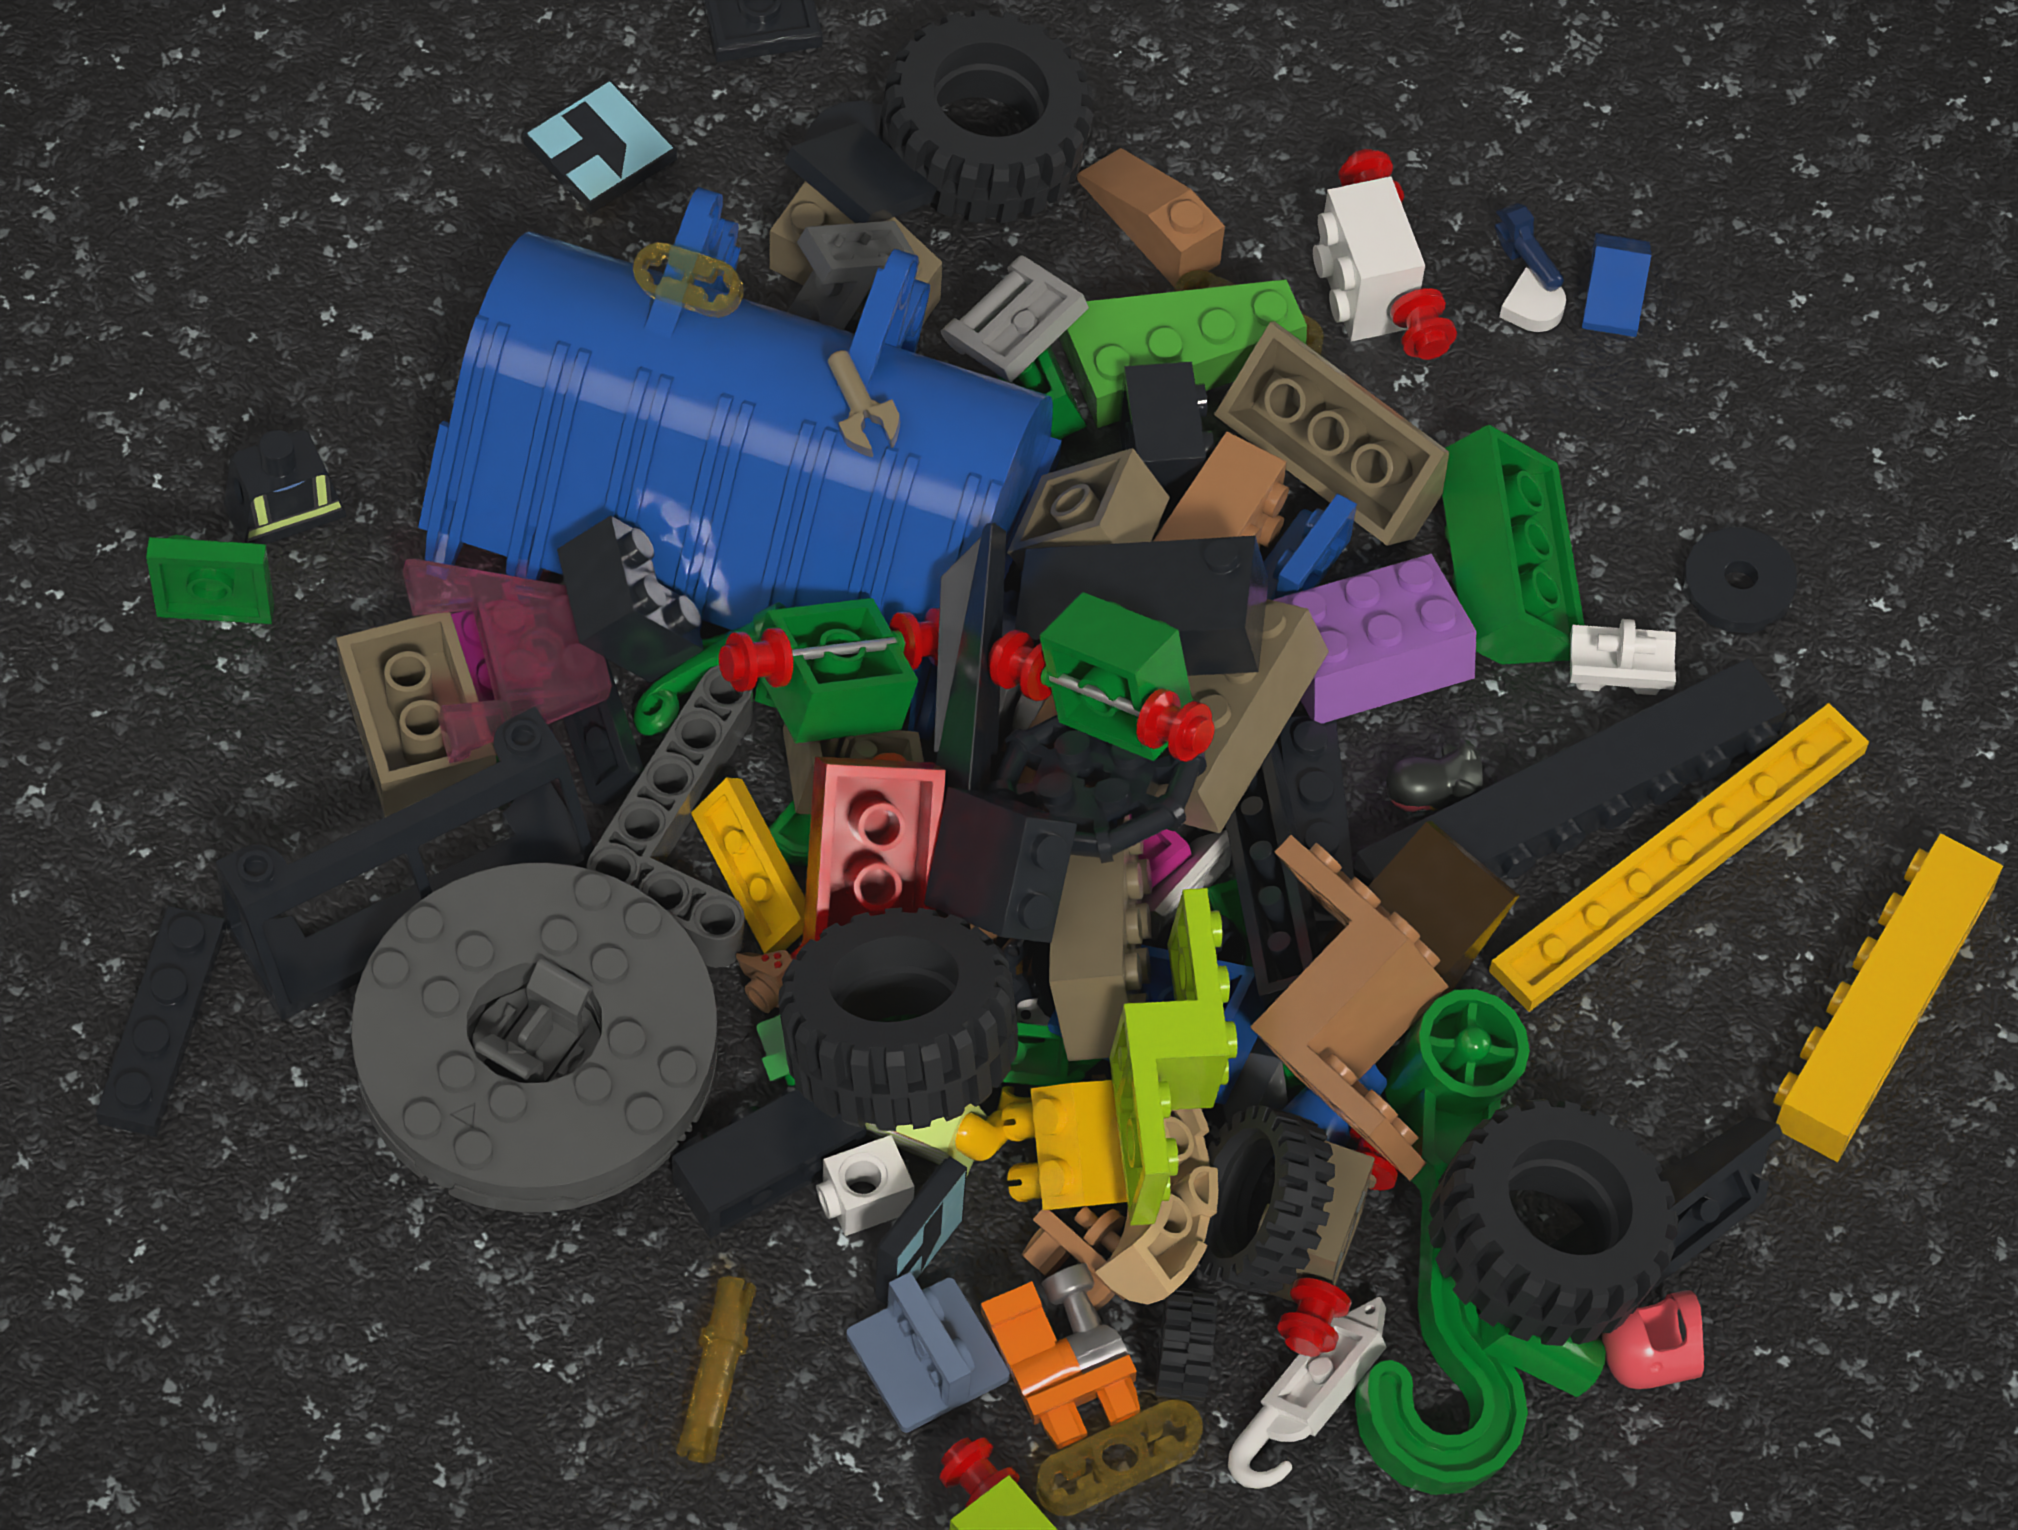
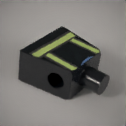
(279, 489)

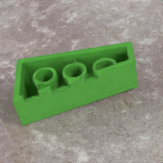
(1201, 326)

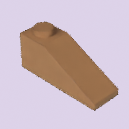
(1156, 214)

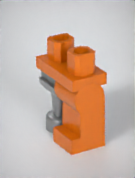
(1065, 1372)

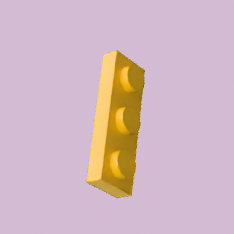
(752, 864)

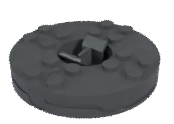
(535, 1037)

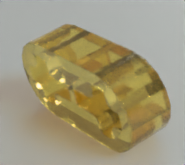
(683, 292)

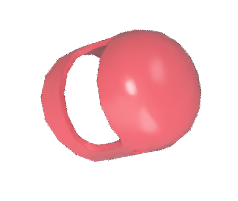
(1650, 1347)

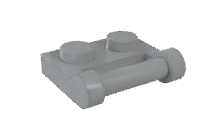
(1016, 319)

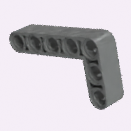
(668, 816)

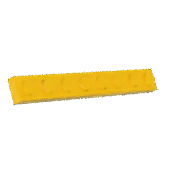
(1678, 857)

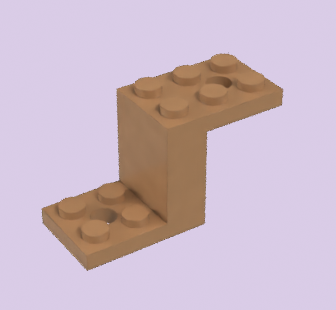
(1352, 1003)

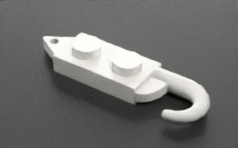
(1310, 1393)

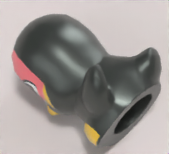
(1430, 783)

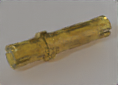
(721, 1346)

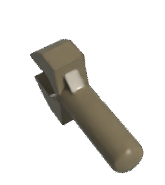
(861, 406)

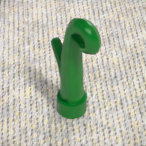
(660, 703)

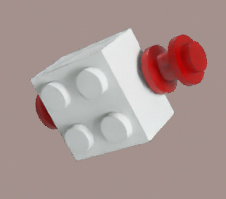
(1376, 261)

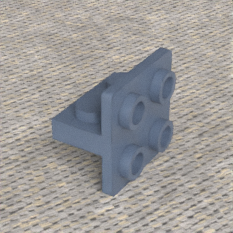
(926, 1352)

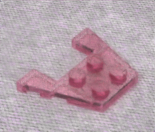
(526, 647)

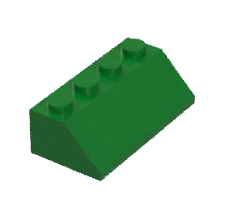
(1511, 548)

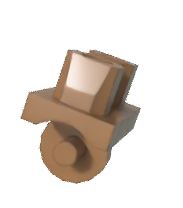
(1056, 1242)

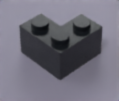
(622, 606)

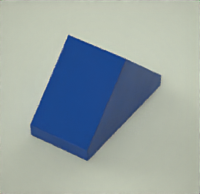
(1616, 285)

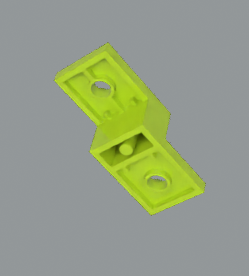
(1171, 1055)

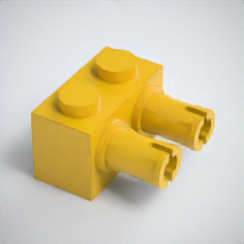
(1074, 1146)

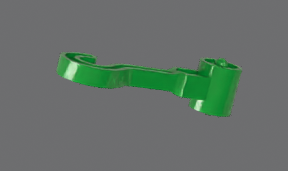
(1442, 1086)

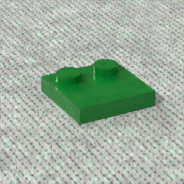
(210, 580)

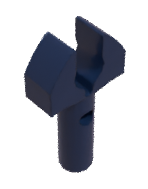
(1518, 240)

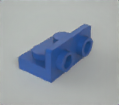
(1309, 548)

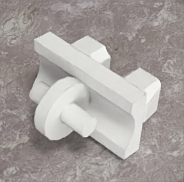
(1622, 658)

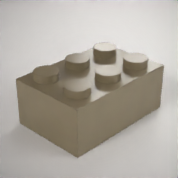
(395, 690)

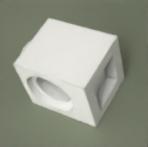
(871, 1163)

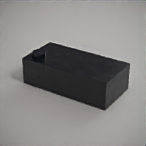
(1200, 586)

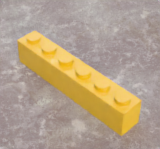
(1887, 997)

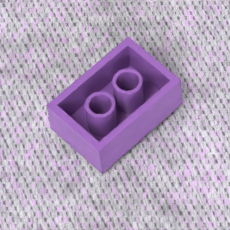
(1386, 638)

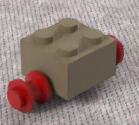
(1314, 1288)

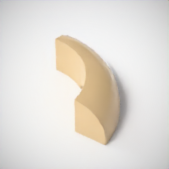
(1162, 1255)

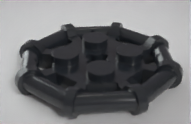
(1125, 788)

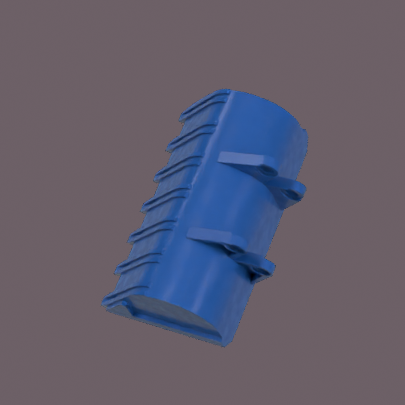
(726, 439)

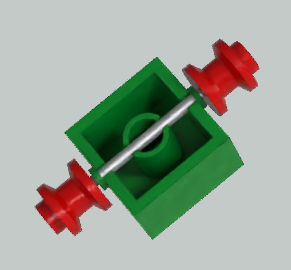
(834, 666)
(1109, 678)

